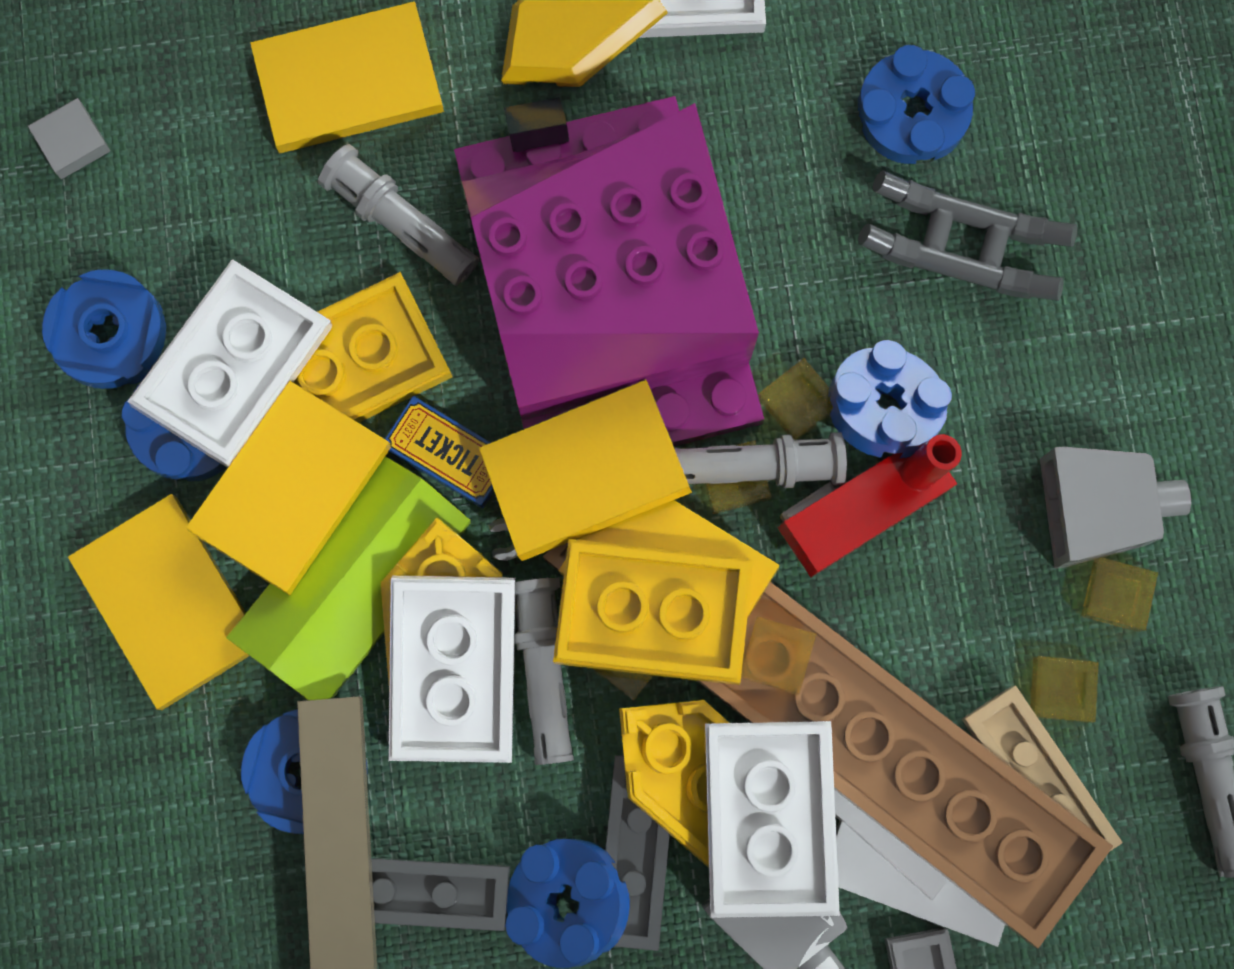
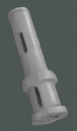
(378, 201)
(782, 461)
(546, 694)
(1210, 750)

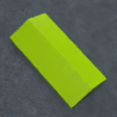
(337, 609)

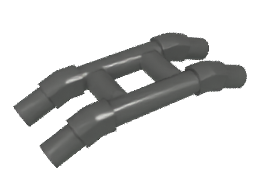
(998, 227)

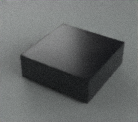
(536, 124)

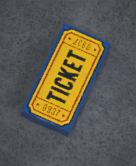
(442, 450)

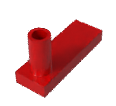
(871, 504)

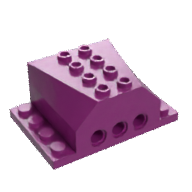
(616, 270)

